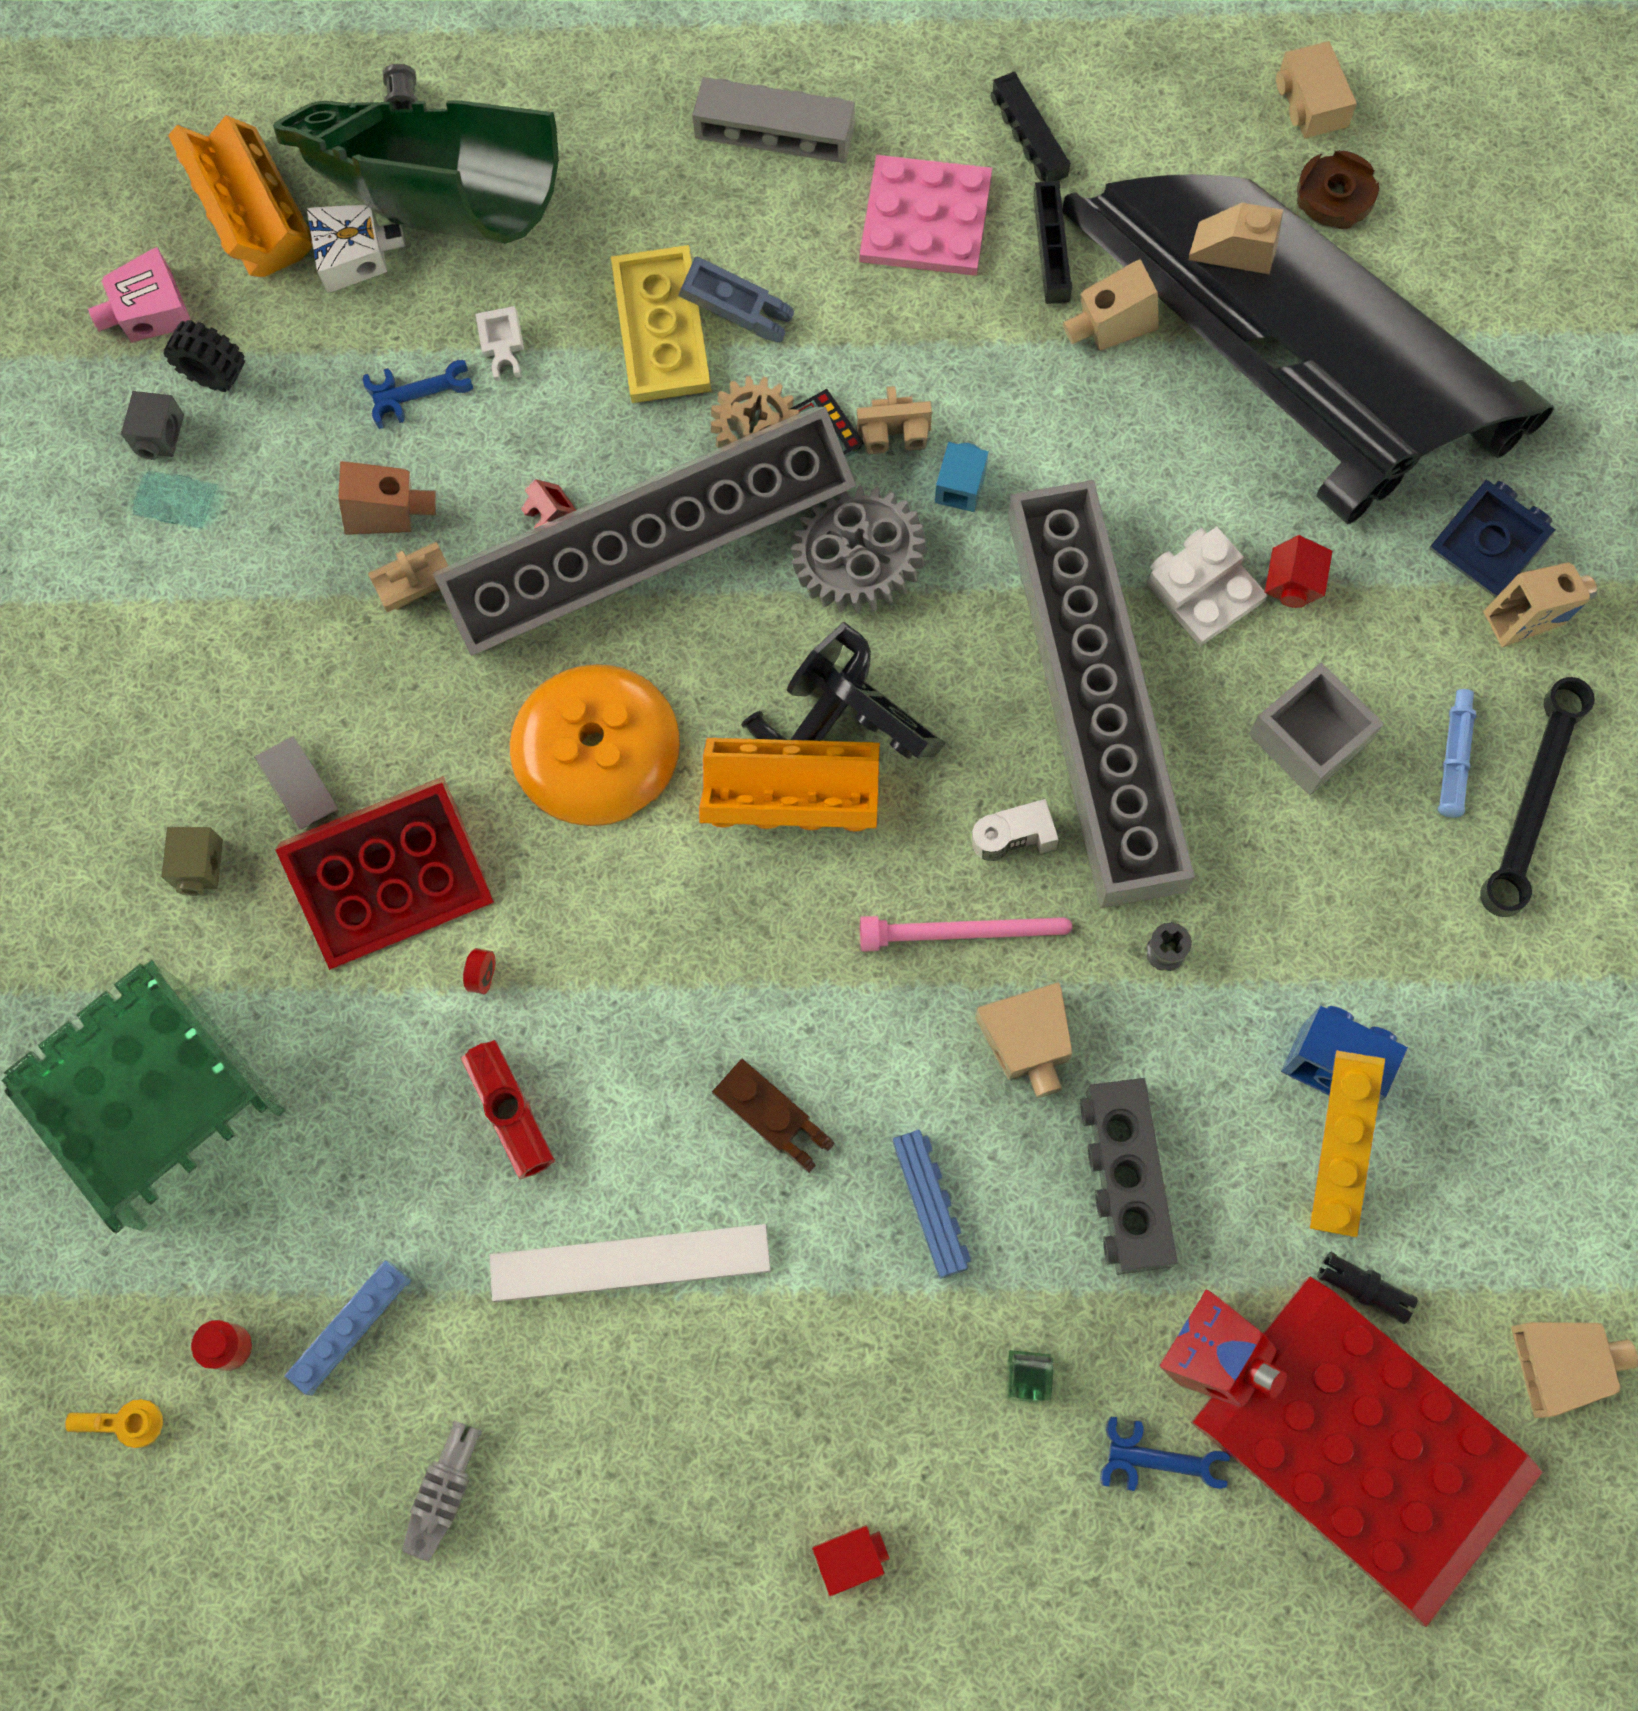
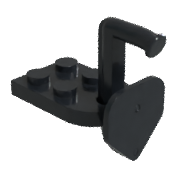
(845, 688)

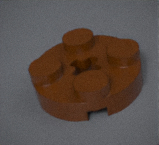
(1333, 208)

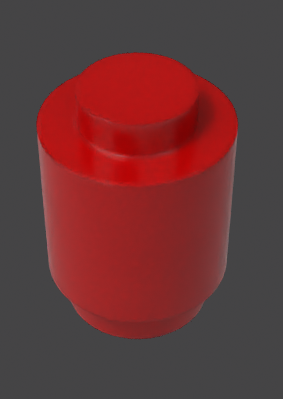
(221, 1345)

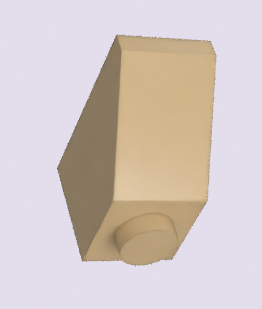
(1239, 238)

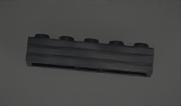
(1029, 128)
(1052, 242)

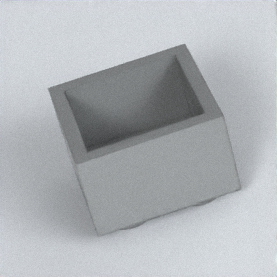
(1315, 728)

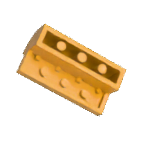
(244, 195)
(790, 783)

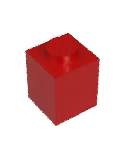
(1298, 572)
(851, 1559)

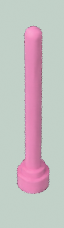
(878, 933)

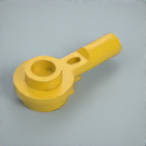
(134, 1425)

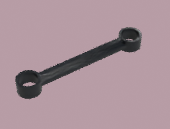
(1537, 796)

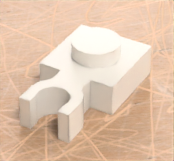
(500, 337)

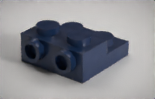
(1493, 537)

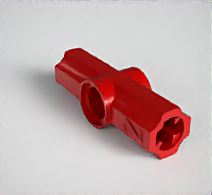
(520, 1133)

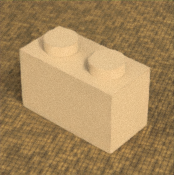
(1316, 90)

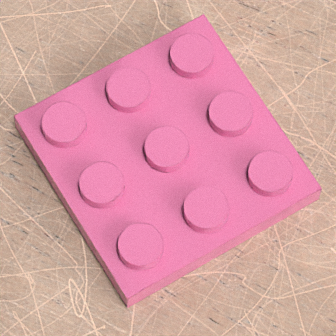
(926, 215)

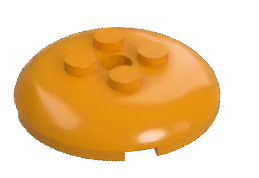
(601, 780)

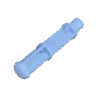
(1457, 755)

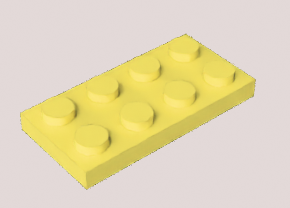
(658, 327)

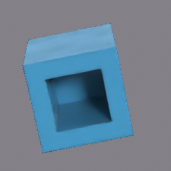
(961, 476)

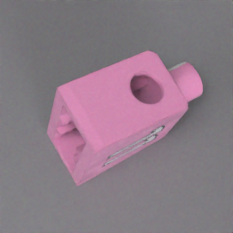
(141, 299)

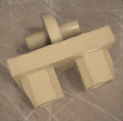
(894, 417)
(408, 576)

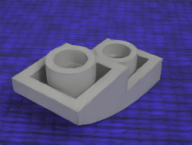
(296, 783)

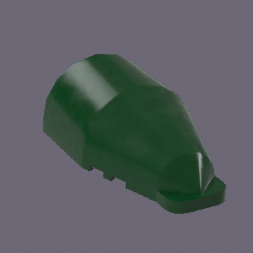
(434, 170)

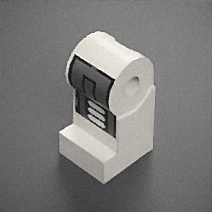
(1014, 829)

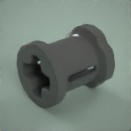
(400, 85)
(1165, 934)

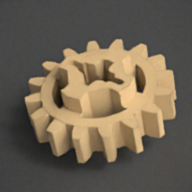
(739, 415)

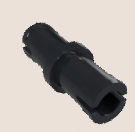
(1367, 1287)

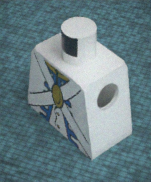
(350, 244)

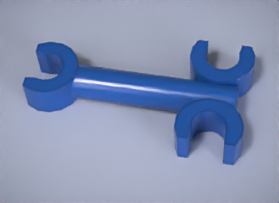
(388, 397)
(1125, 1455)

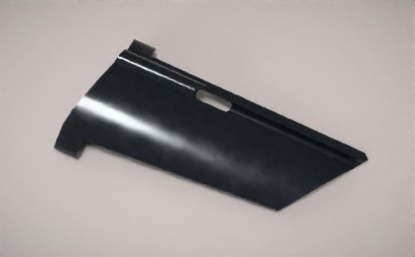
(1374, 369)

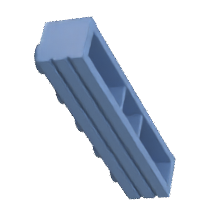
(931, 1204)
(347, 1328)

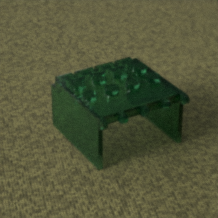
(134, 1090)

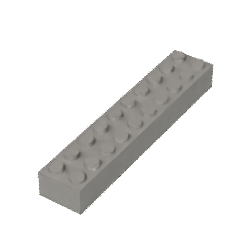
(645, 529)
(1099, 696)

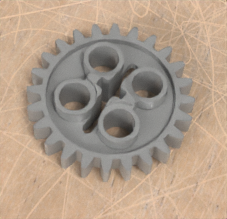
(859, 549)

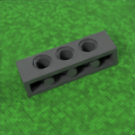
(1130, 1104)

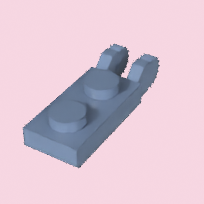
(735, 299)

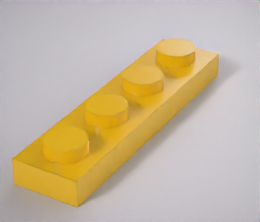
(1347, 1143)

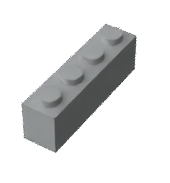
(774, 119)

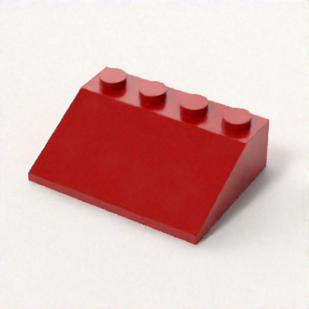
(385, 872)

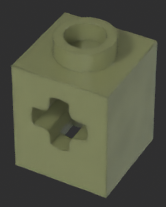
(192, 859)

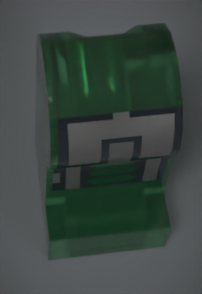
(1029, 1377)

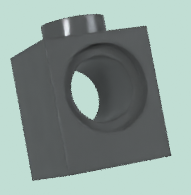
(152, 424)

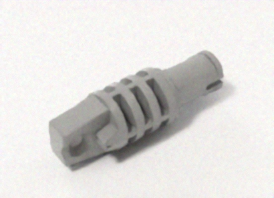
(440, 1494)

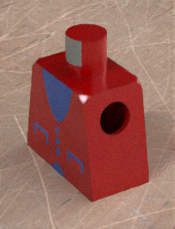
(1223, 1355)

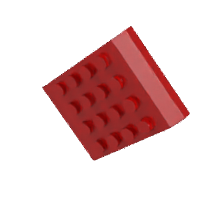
(1374, 1452)

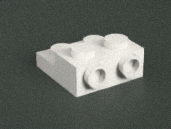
(1205, 585)

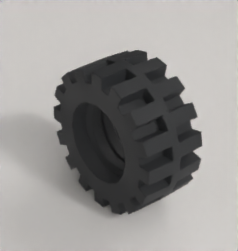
(204, 356)

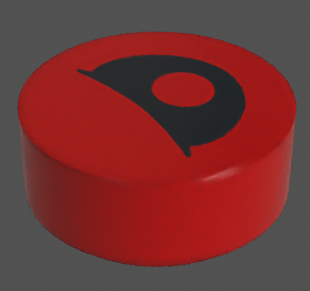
(479, 971)

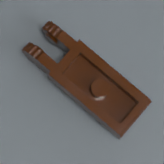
(769, 1112)

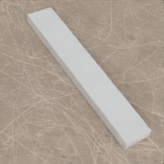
(629, 1263)

